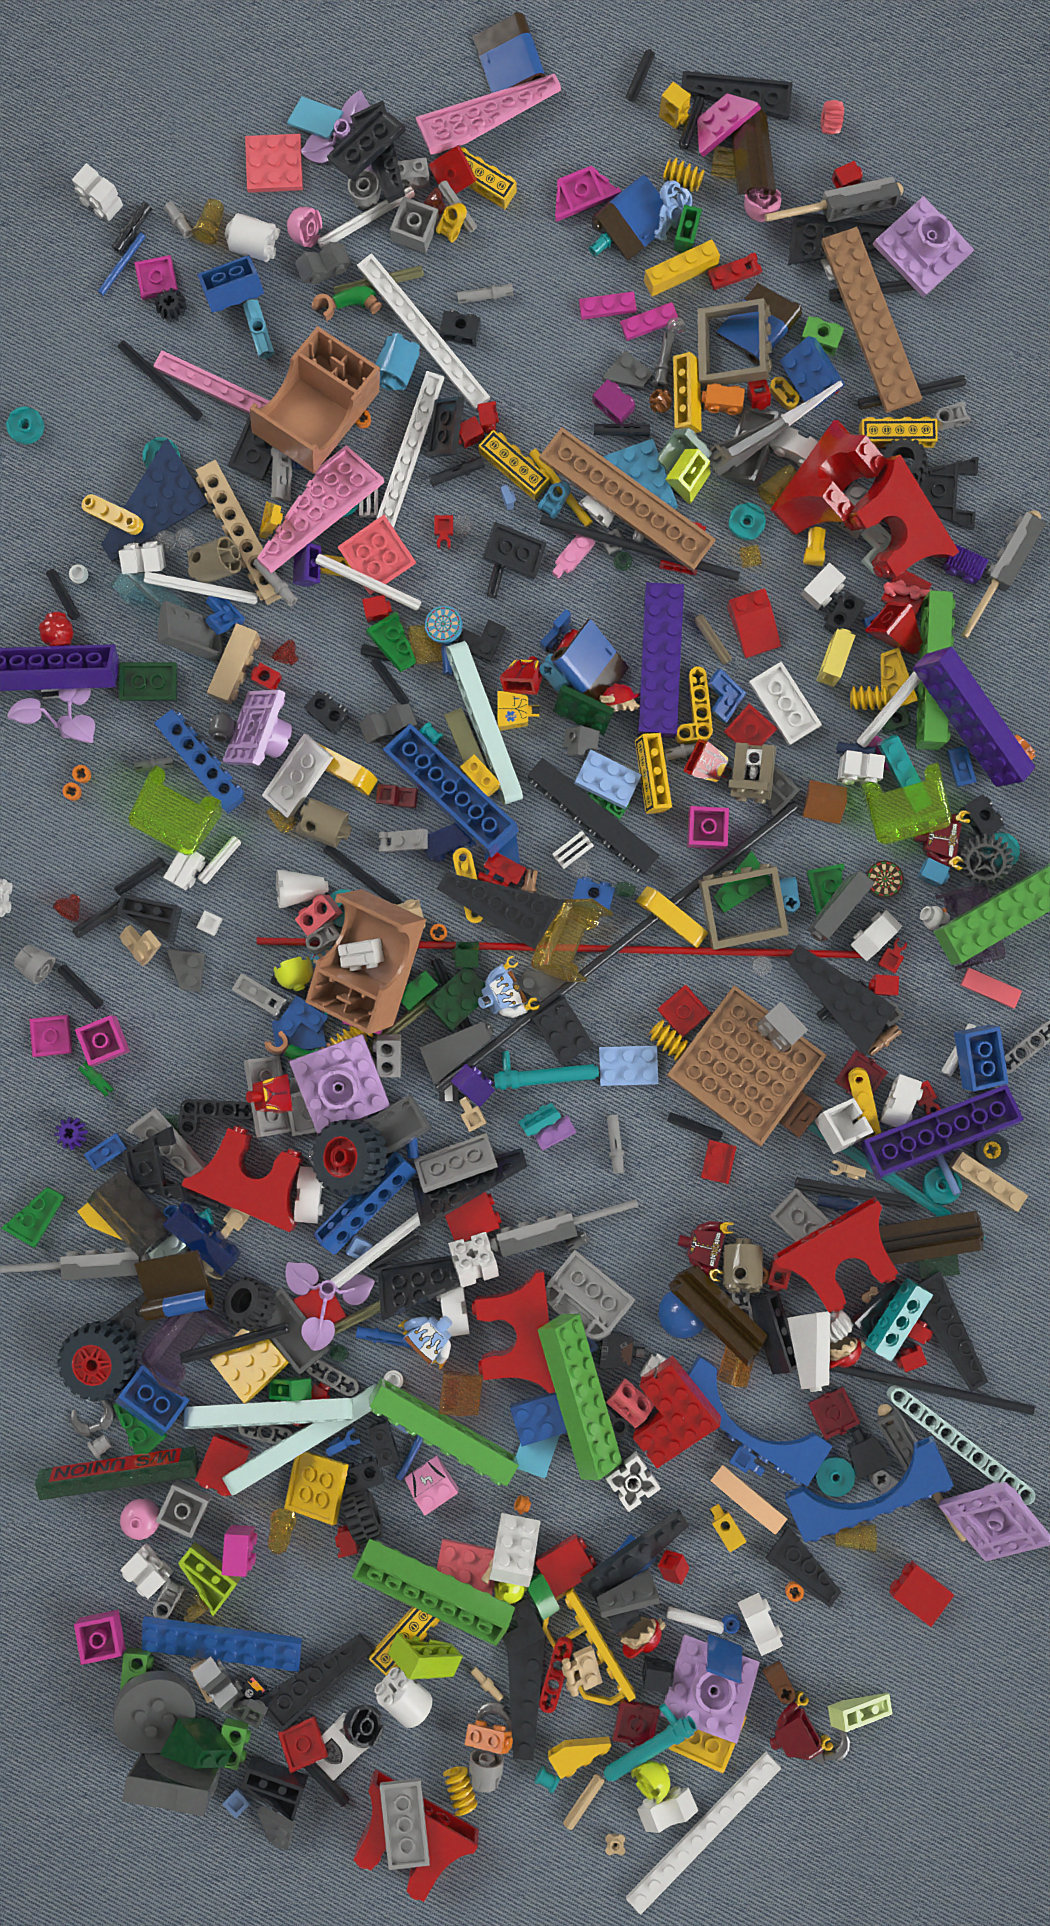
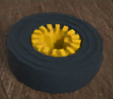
(987, 1159)

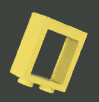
(836, 657)

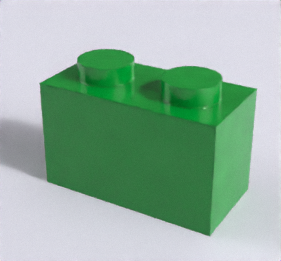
(687, 228)
(418, 990)
(290, 1389)

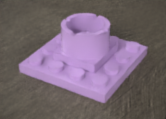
(923, 246)
(258, 729)
(343, 1064)
(995, 1521)
(691, 1696)

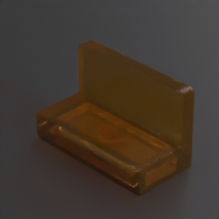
(734, 1370)

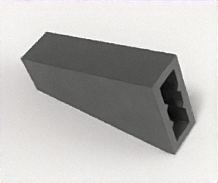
(840, 905)
(451, 1051)

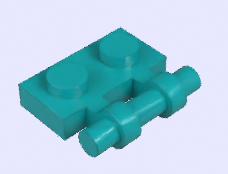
(541, 1118)

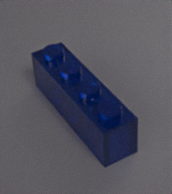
(447, 841)
(199, 1235)

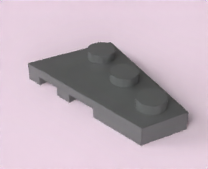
(629, 1596)

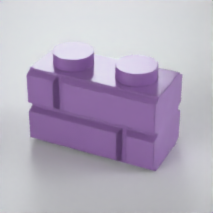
(555, 1133)

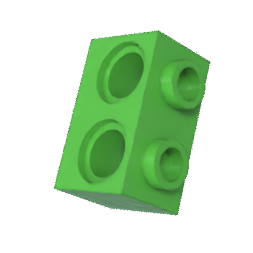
(130, 1668)
(236, 1743)

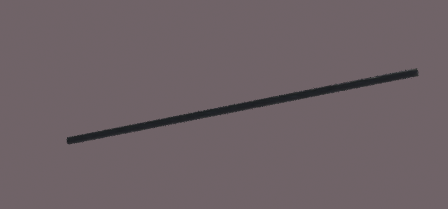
(620, 944)

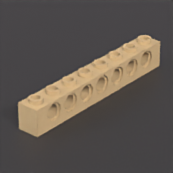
(212, 473)

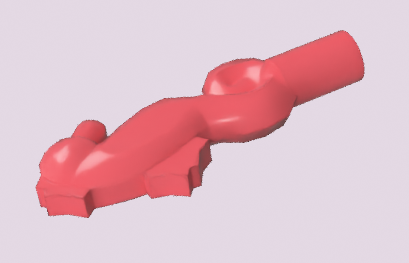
(900, 588)

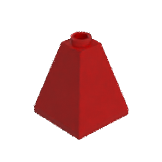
(897, 627)

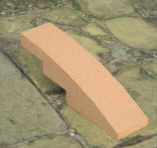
(749, 1499)

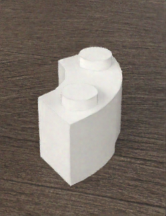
(792, 445)
(876, 935)
(901, 1101)
(308, 1200)
(454, 1307)
(760, 1624)
(673, 1809)

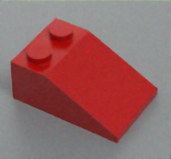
(754, 623)

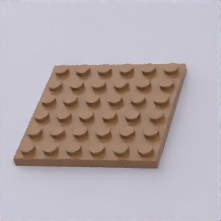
(740, 1071)

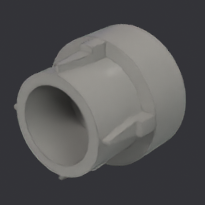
(365, 189)
(34, 963)
(485, 1769)

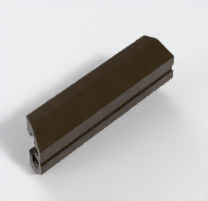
(753, 156)
(932, 1237)
(719, 1313)

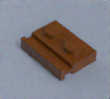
(800, 1114)

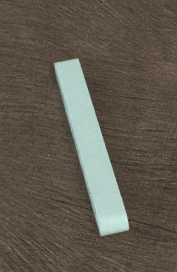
(484, 722)
(268, 1413)
(954, 1437)
(292, 1447)

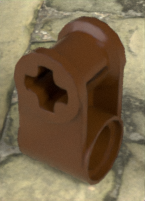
(778, 1681)

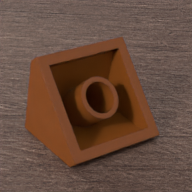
(825, 802)

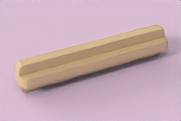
(583, 1802)

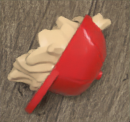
(620, 697)
(845, 1352)
(642, 1637)

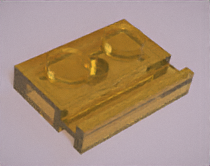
(723, 162)
(423, 646)

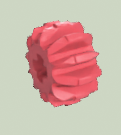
(832, 117)

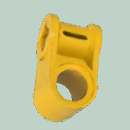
(449, 223)

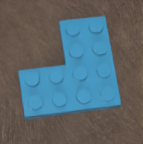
(642, 466)

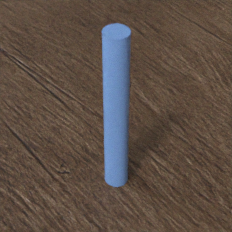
(948, 1175)

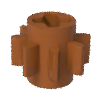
(660, 401)

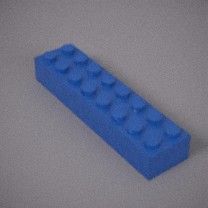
(451, 790)

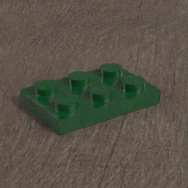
(148, 681)
(583, 709)
(457, 998)

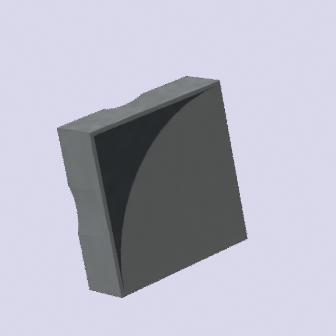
(170, 1785)

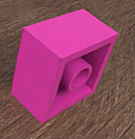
(707, 827)
(102, 1040)
(238, 1550)
(99, 1637)

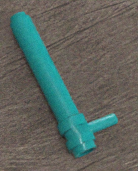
(515, 1079)
(674, 1734)

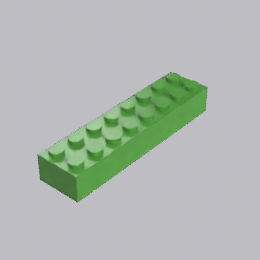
(935, 633)
(996, 917)
(580, 1396)
(443, 1432)
(433, 1592)

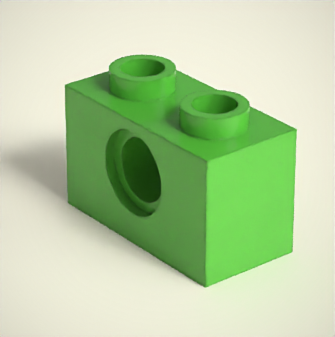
(831, 330)

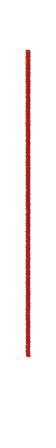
(600, 948)

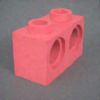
(319, 917)
(630, 1403)

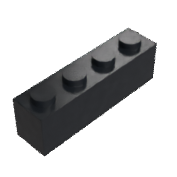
(773, 1321)

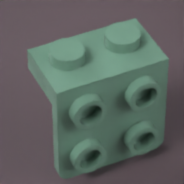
(675, 446)

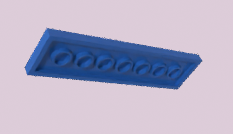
(221, 1643)

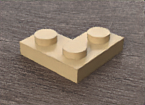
(142, 946)

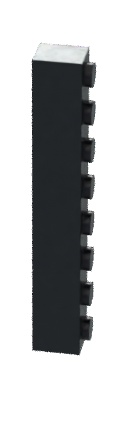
(593, 816)

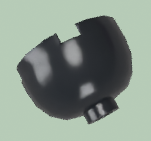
(363, 1726)

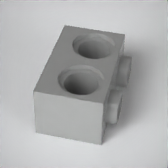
(414, 173)
(392, 1055)

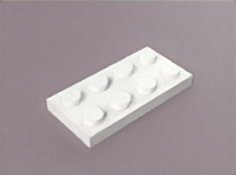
(785, 703)
(297, 776)

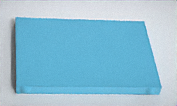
(314, 118)
(537, 1456)

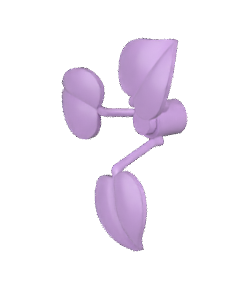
(318, 148)
(80, 728)
(302, 1277)

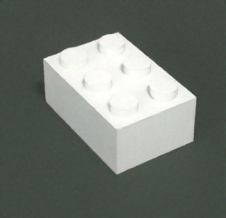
(515, 1550)

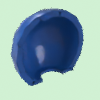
(677, 1318)

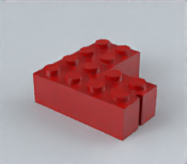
(682, 1416)

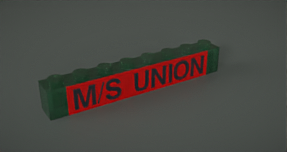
(117, 1473)

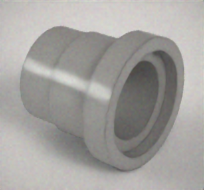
(99, 1446)

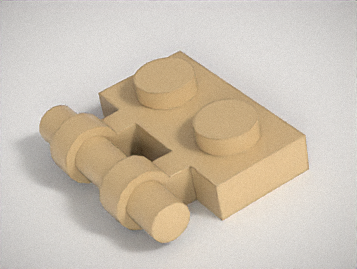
(587, 1668)

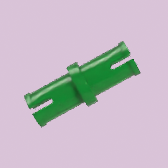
(96, 1079)

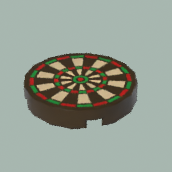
(887, 879)

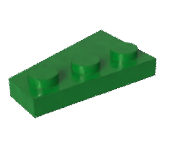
(391, 640)
(824, 883)
(737, 891)
(35, 1218)
(140, 1435)

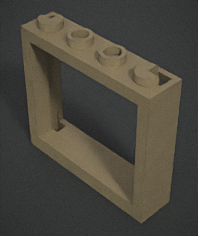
(741, 375)
(729, 876)

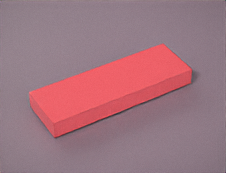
(991, 988)

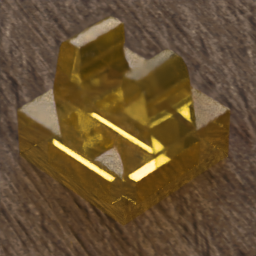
(750, 556)

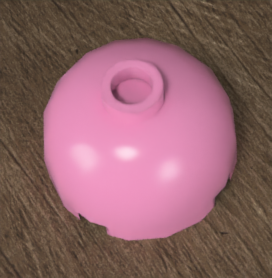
(758, 205)
(304, 226)
(139, 1519)

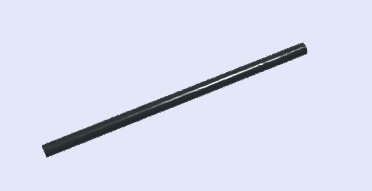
(633, 546)
(936, 1389)

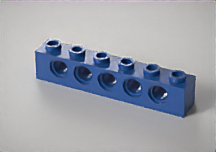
(167, 725)
(362, 1207)

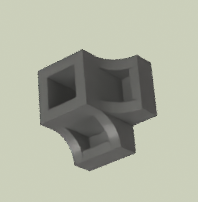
(579, 740)

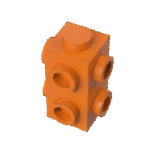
(723, 399)
(488, 1738)

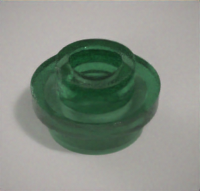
(622, 555)
(339, 1352)

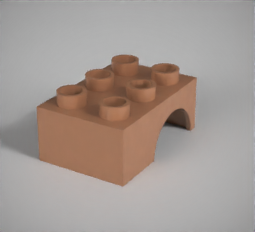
(318, 400)
(368, 995)

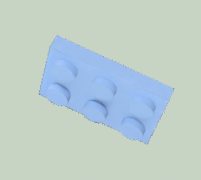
(607, 779)
(628, 1065)

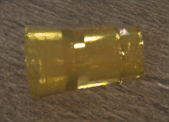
(209, 222)
(773, 488)
(281, 1528)
(857, 1538)

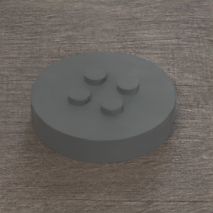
(150, 1709)

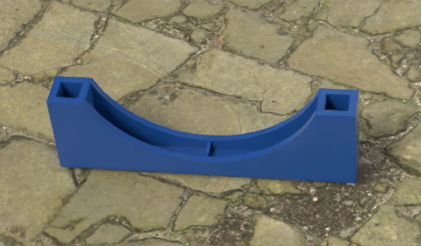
(796, 1457)
(821, 1516)

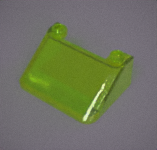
(909, 809)
(173, 817)

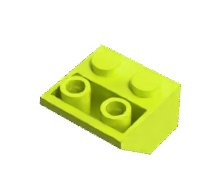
(689, 474)

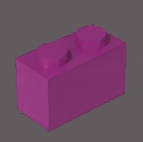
(613, 402)

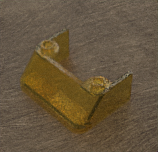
(563, 937)

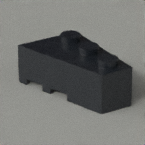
(152, 915)
(275, 1785)

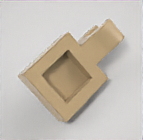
(472, 1117)
(852, 1172)
(235, 1220)

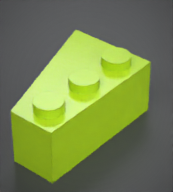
(206, 1575)
(424, 1659)

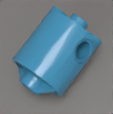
(397, 362)

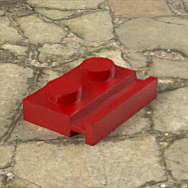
(718, 1161)

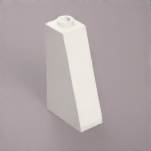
(811, 1348)

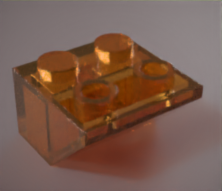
(460, 1393)

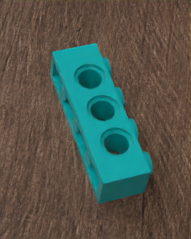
(898, 1319)

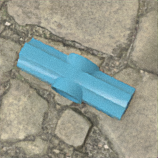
(255, 320)

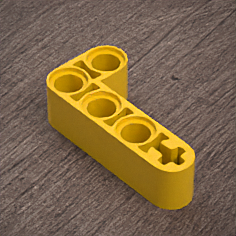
(696, 705)
(351, 772)
(672, 916)

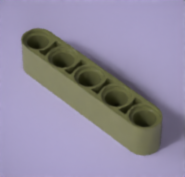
(463, 735)

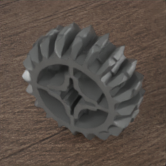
(994, 871)

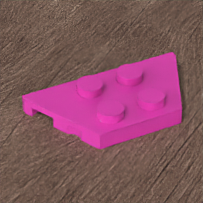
(723, 120)
(582, 191)

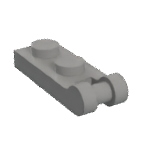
(281, 476)
(404, 840)
(258, 994)

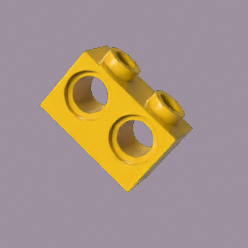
(674, 105)
(480, 775)

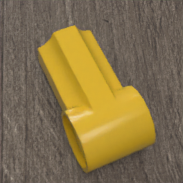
(815, 551)

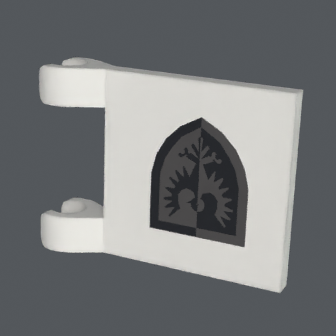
(340, 1751)

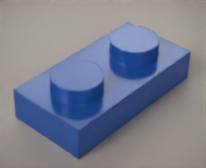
(961, 766)
(105, 1151)

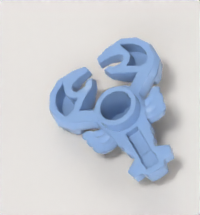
(671, 208)

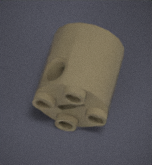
(214, 560)
(324, 823)
(740, 1260)

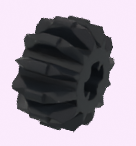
(170, 304)

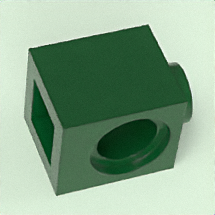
(904, 718)
(466, 954)

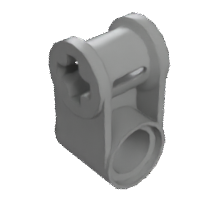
(954, 415)
(324, 937)
(886, 1482)
(168, 1596)

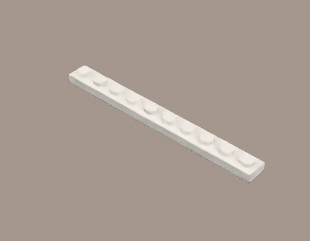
(423, 331)
(410, 447)
(703, 1833)

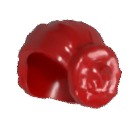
(56, 630)

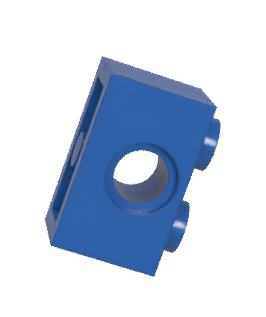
(605, 891)

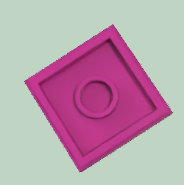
(155, 275)
(50, 1036)

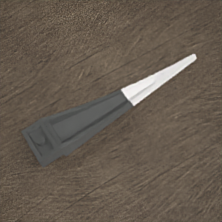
(739, 448)

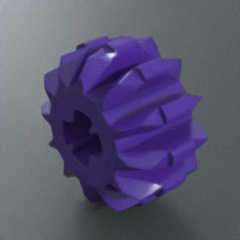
(65, 1129)

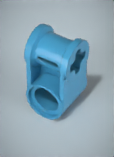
(552, 501)
(553, 674)
(789, 893)

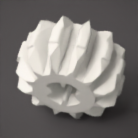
(839, 1326)

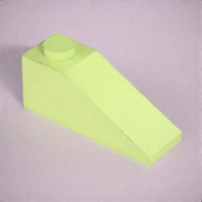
(859, 1711)

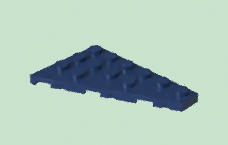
(160, 499)

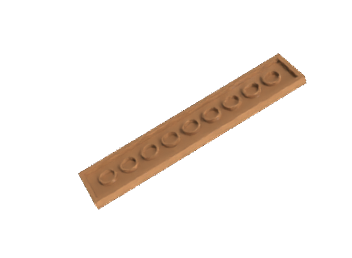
(871, 320)
(627, 499)

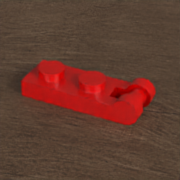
(734, 272)

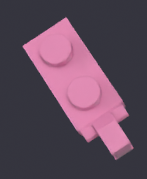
(572, 555)

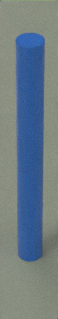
(121, 264)
(410, 1457)

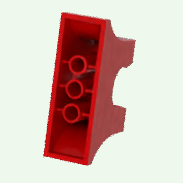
(818, 485)
(912, 520)
(232, 1184)
(845, 1237)
(526, 1311)
(446, 1836)

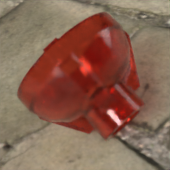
(435, 200)
(286, 653)
(68, 907)

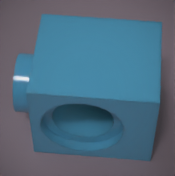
(934, 872)

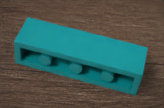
(898, 761)

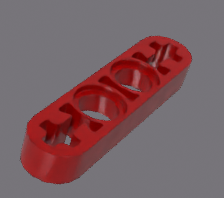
(556, 1675)

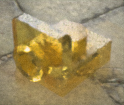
(277, 819)
(195, 1610)

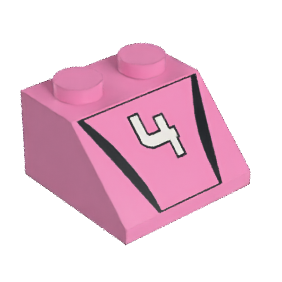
(431, 1485)

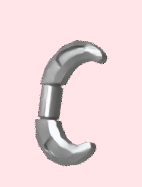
(85, 1429)
(495, 1707)
(839, 1753)

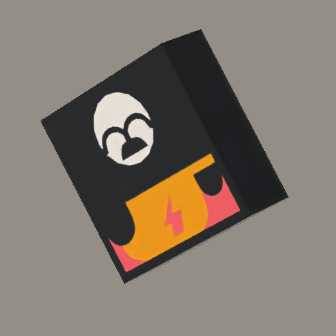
(253, 1688)

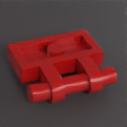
(504, 868)

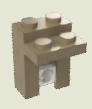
(756, 790)

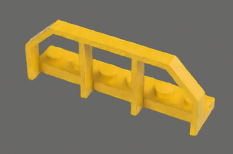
(604, 1653)

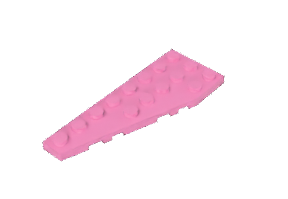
(472, 118)
(331, 493)

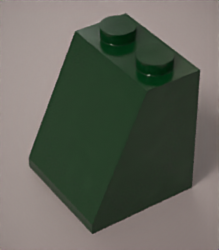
(197, 1744)

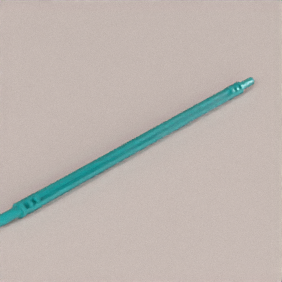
(893, 1179)

